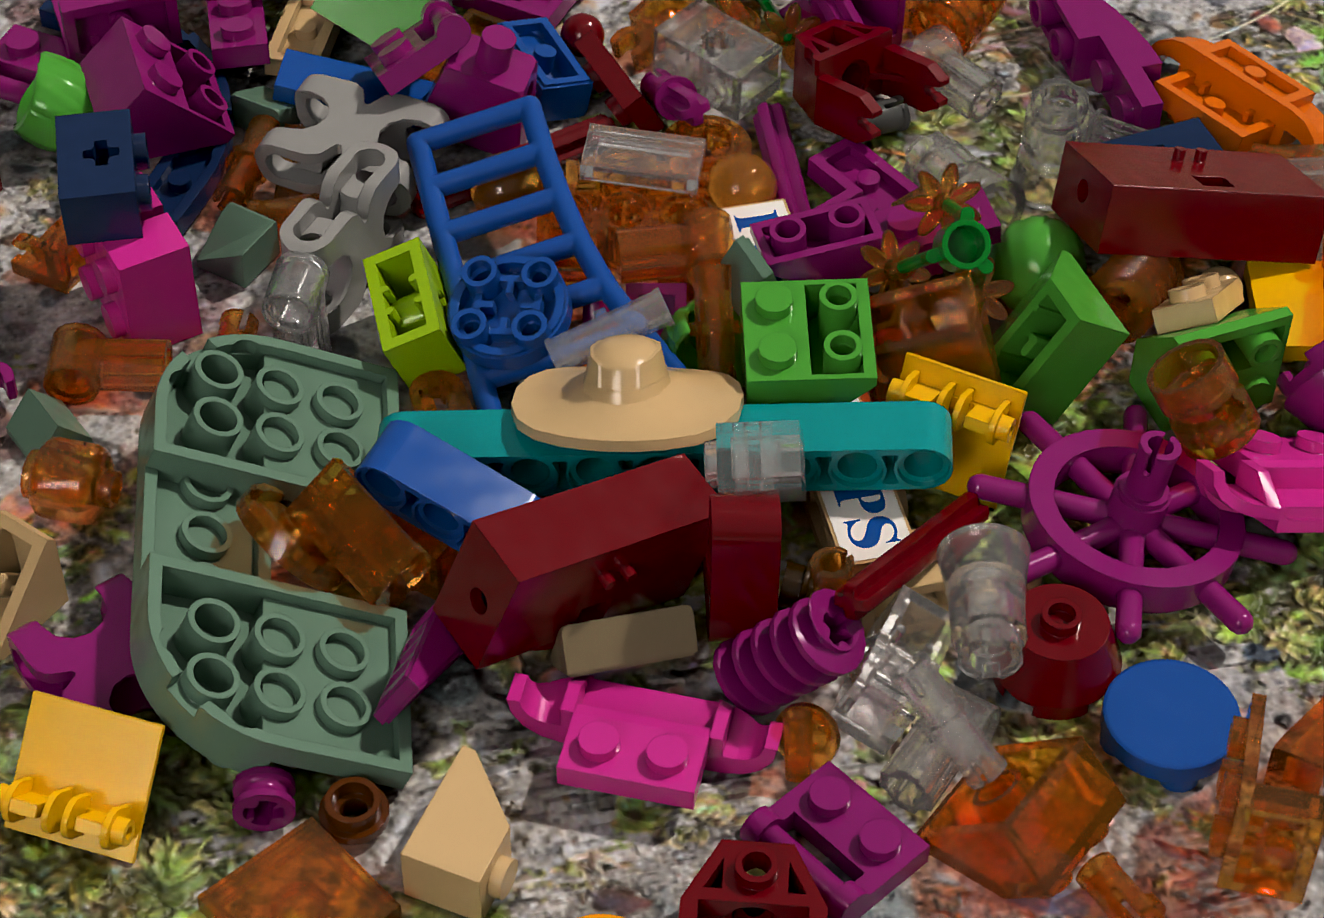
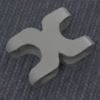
(337, 127)
(348, 223)

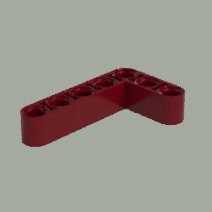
(741, 562)

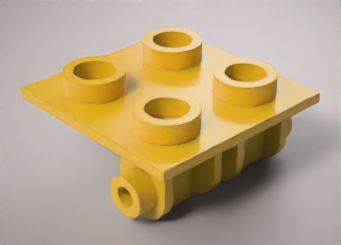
(981, 411)
(83, 776)

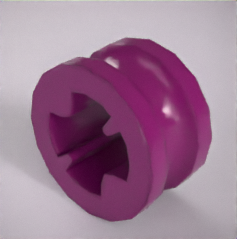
(264, 798)

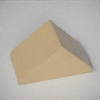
(29, 577)

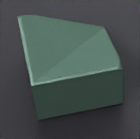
(240, 245)

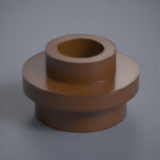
(354, 796)

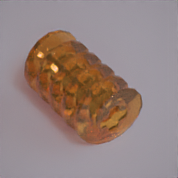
(1136, 287)

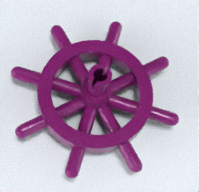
(1129, 523)

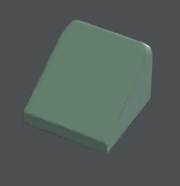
(260, 101)

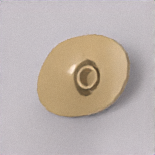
(625, 401)

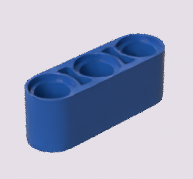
(434, 483)

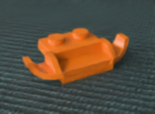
(1236, 95)

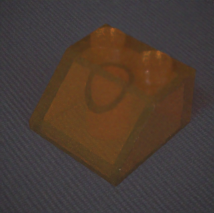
(1030, 822)

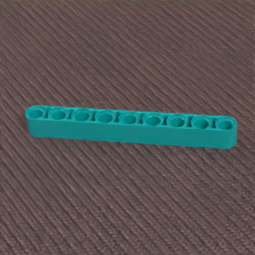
(844, 445)

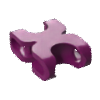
(87, 667)

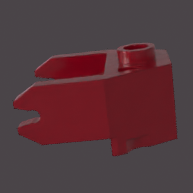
(848, 64)
(726, 887)

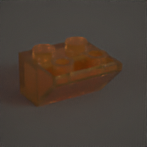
(934, 320)

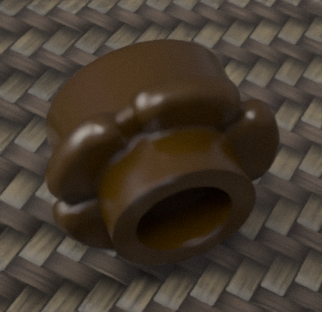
(796, 584)

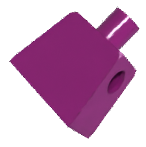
(484, 76)

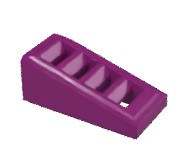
(423, 659)

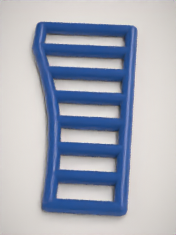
(554, 198)

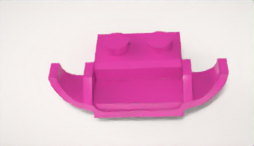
(1275, 481)
(640, 738)

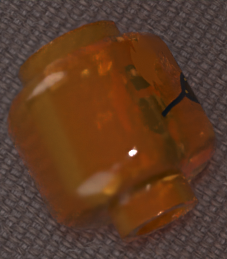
(70, 481)

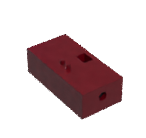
(1189, 203)
(576, 559)

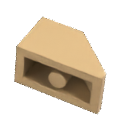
(461, 844)

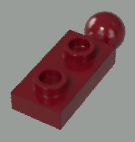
(585, 40)

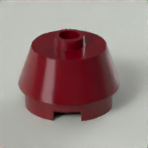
(1067, 653)

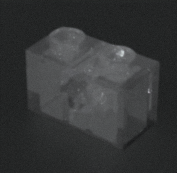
(720, 56)
(757, 459)
(868, 701)

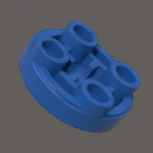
(508, 309)
(1168, 722)

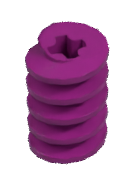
(789, 654)

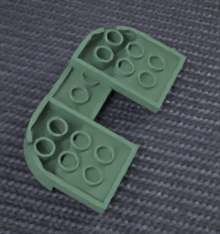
(218, 647)

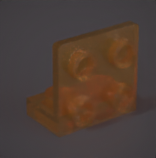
(1267, 830)

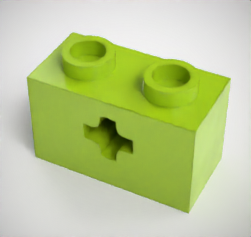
(412, 311)

